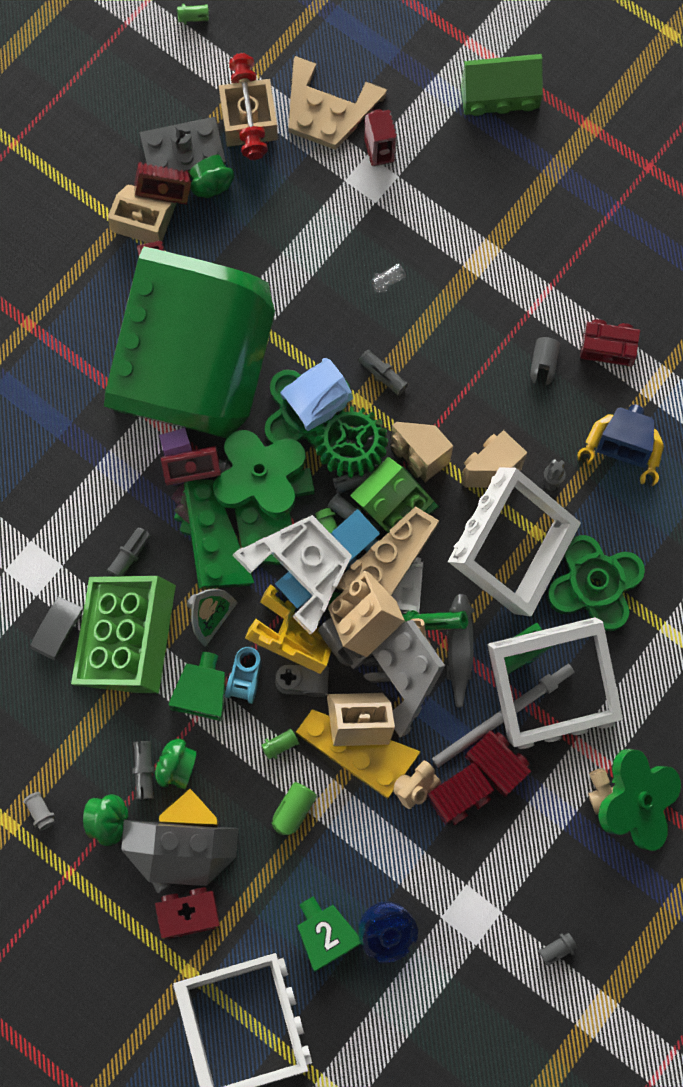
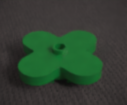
(285, 421)
(270, 487)
(587, 564)
(639, 799)

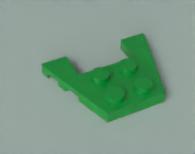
(255, 524)

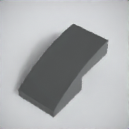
(56, 628)

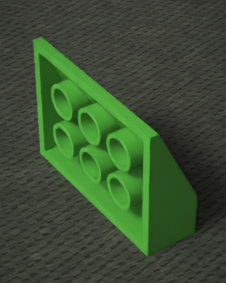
(124, 633)

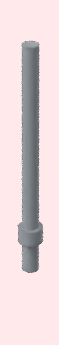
(547, 684)

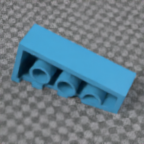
(353, 534)

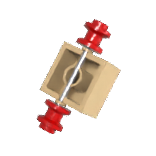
(248, 109)

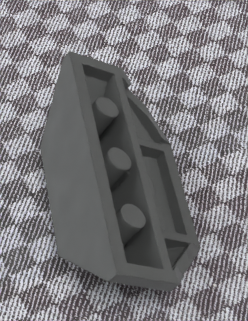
(179, 851)

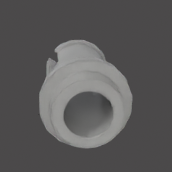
(39, 811)

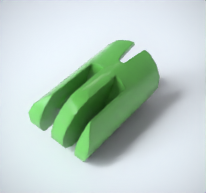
(293, 809)

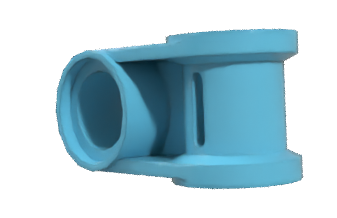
(244, 677)

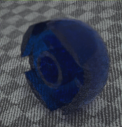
(387, 931)

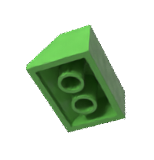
(502, 84)

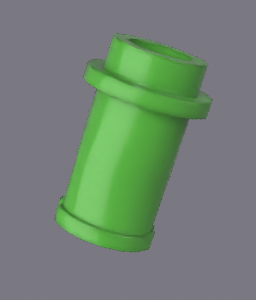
(192, 13)
(326, 518)
(279, 744)

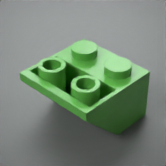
(390, 494)

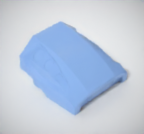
(318, 394)

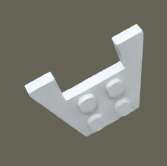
(309, 556)

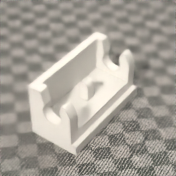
(409, 590)

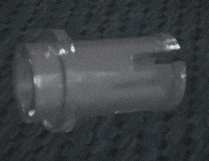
(387, 278)

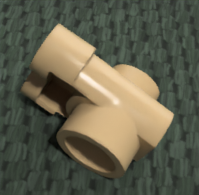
(415, 788)
(603, 789)

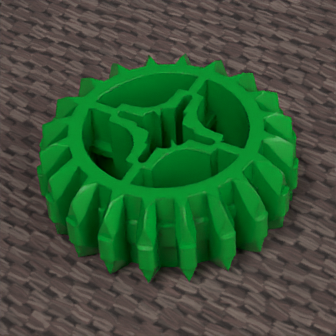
(366, 428)

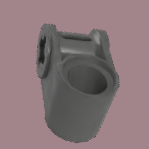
(304, 681)

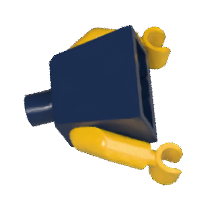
(628, 438)

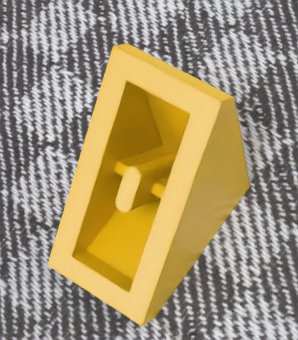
(189, 811)

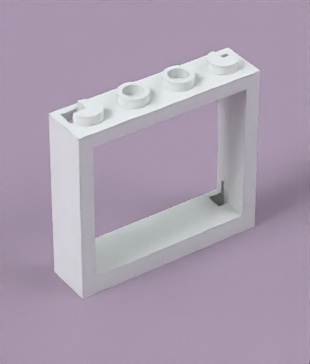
(545, 560)
(543, 639)
(286, 999)

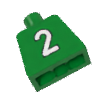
(325, 934)

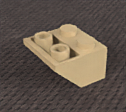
(139, 216)
(422, 447)
(498, 452)
(365, 615)
(360, 719)

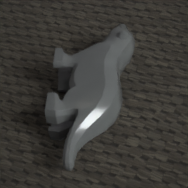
(460, 650)

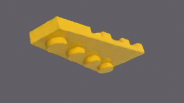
(373, 764)

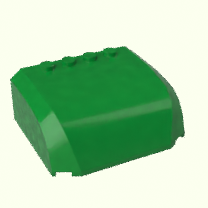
(190, 344)

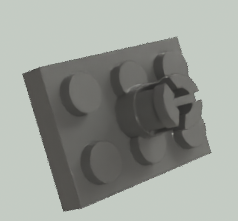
(182, 144)

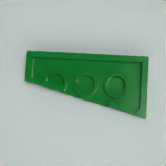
(213, 539)

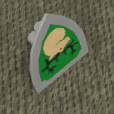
(209, 612)

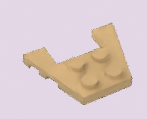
(322, 115)

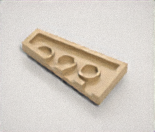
(394, 553)

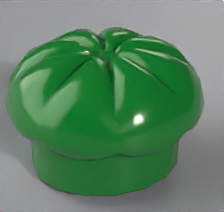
(210, 177)
(175, 764)
(105, 819)

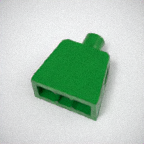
(201, 689)

